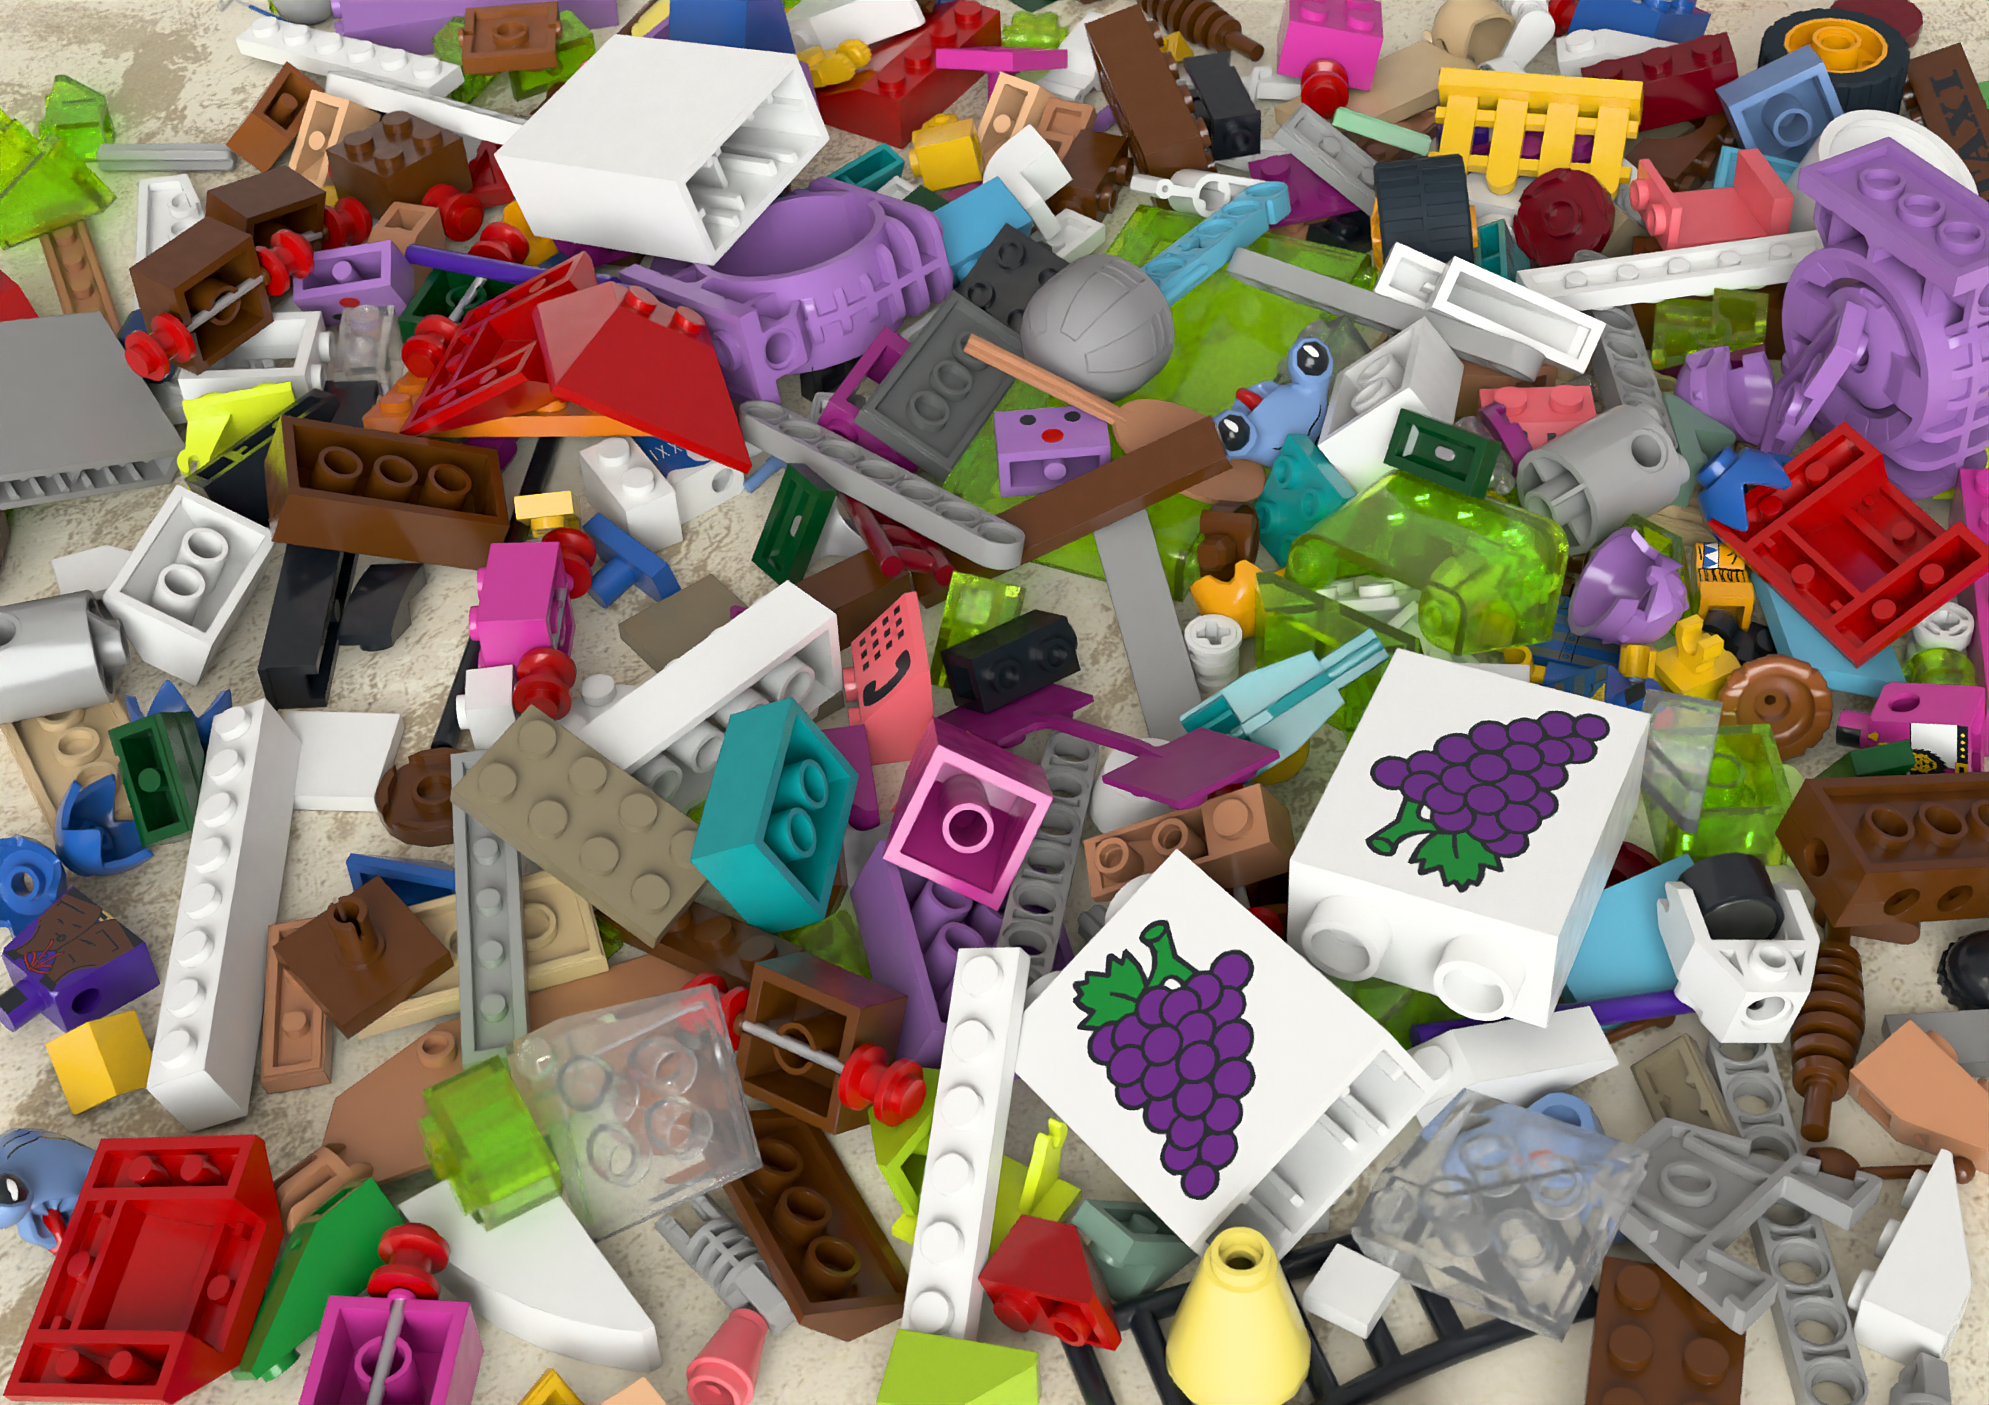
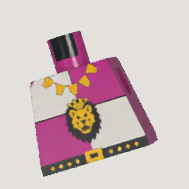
(1938, 719)

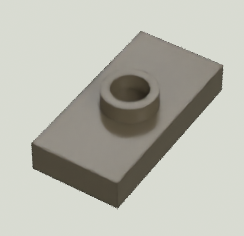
(1682, 1088)

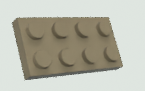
(586, 824)

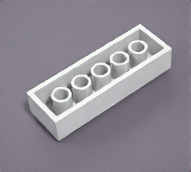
(677, 720)

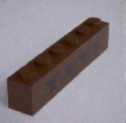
(1952, 107)

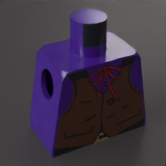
(73, 966)

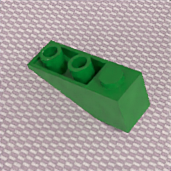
(325, 1257)

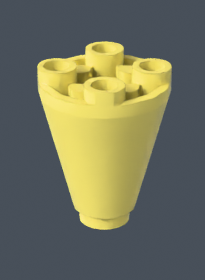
(1238, 1327)

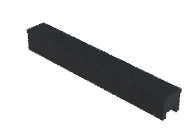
(312, 596)

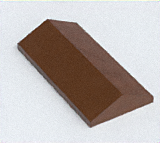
(817, 1232)

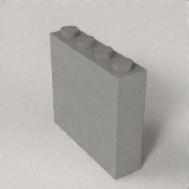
(76, 414)

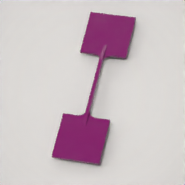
(1316, 199)
(1171, 773)

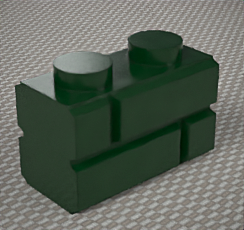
(161, 774)

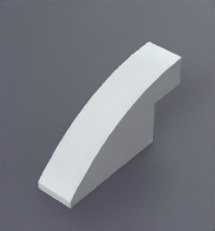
(1491, 303)
(540, 1281)

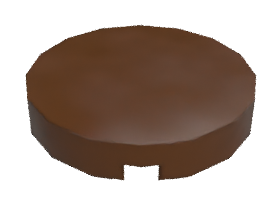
(416, 799)

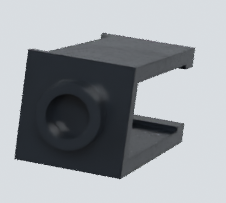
(1224, 106)

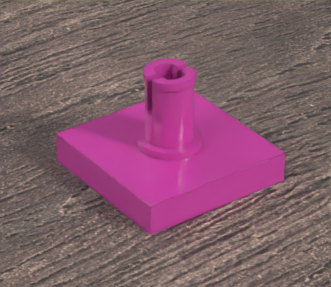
(1001, 59)

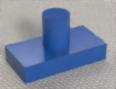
(626, 565)

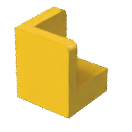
(101, 1060)

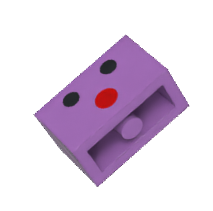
(355, 277)
(1047, 448)

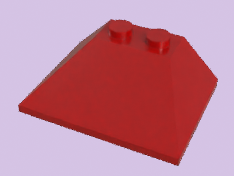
(496, 357)
(641, 367)
(1852, 547)
(154, 1273)

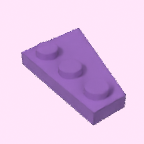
(1813, 378)

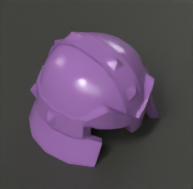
(1728, 395)
(1627, 592)

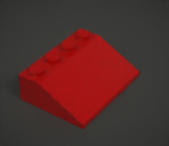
(901, 81)

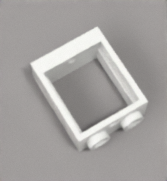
(289, 336)

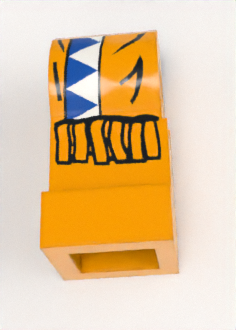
(1720, 582)

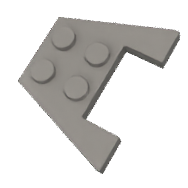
(1710, 1191)

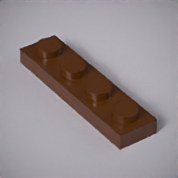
(713, 943)

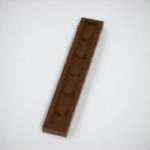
(1100, 498)

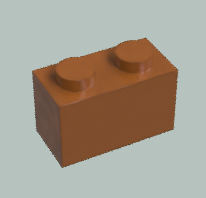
(273, 118)

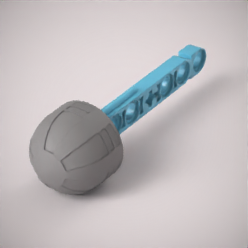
(1112, 321)

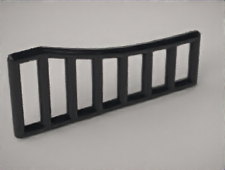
(1391, 1368)

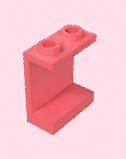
(1750, 209)

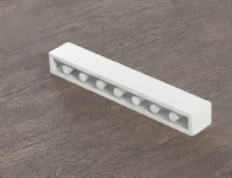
(221, 931)

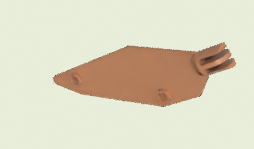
(376, 1119)

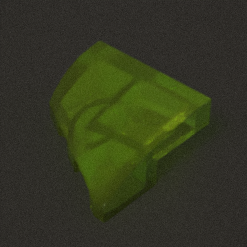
(1692, 325)

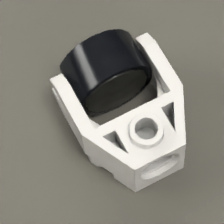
(1738, 945)

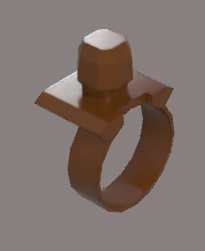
(1230, 536)

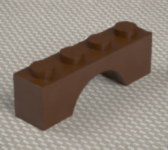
(1689, 159)

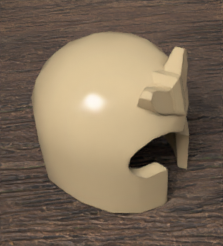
(1471, 29)

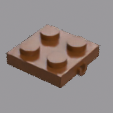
(510, 38)

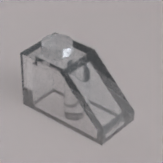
(1679, 753)

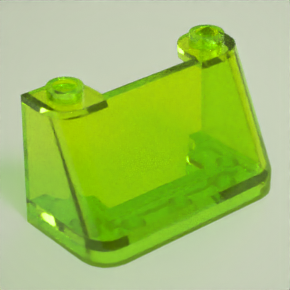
(43, 185)
(1481, 564)

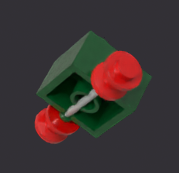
(447, 296)

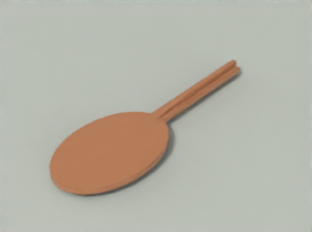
(1132, 423)

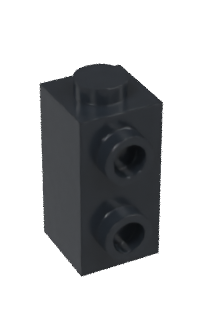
(1011, 661)

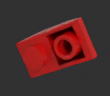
(1050, 1285)

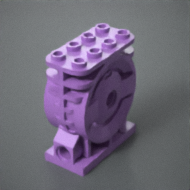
(1919, 262)
(810, 283)

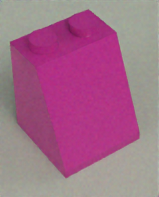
(967, 813)

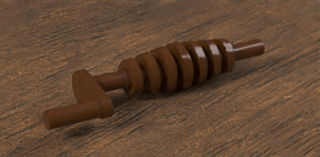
(1201, 24)
(1834, 1019)

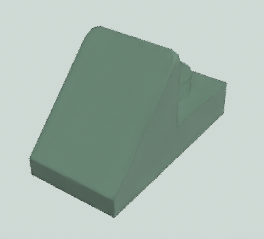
(1697, 438)
(1131, 1246)

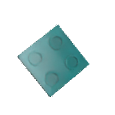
(1297, 495)

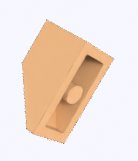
(1009, 110)
(324, 125)

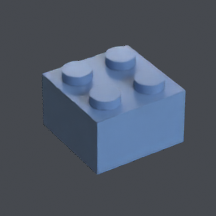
(1781, 105)

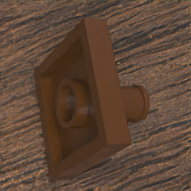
(363, 956)

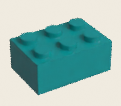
(775, 817)

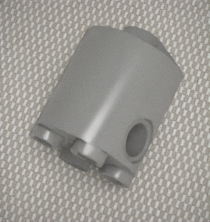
(1602, 474)
(58, 656)

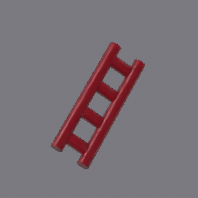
(896, 545)

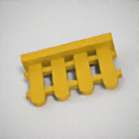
(1543, 104)

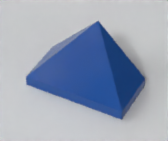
(408, 878)

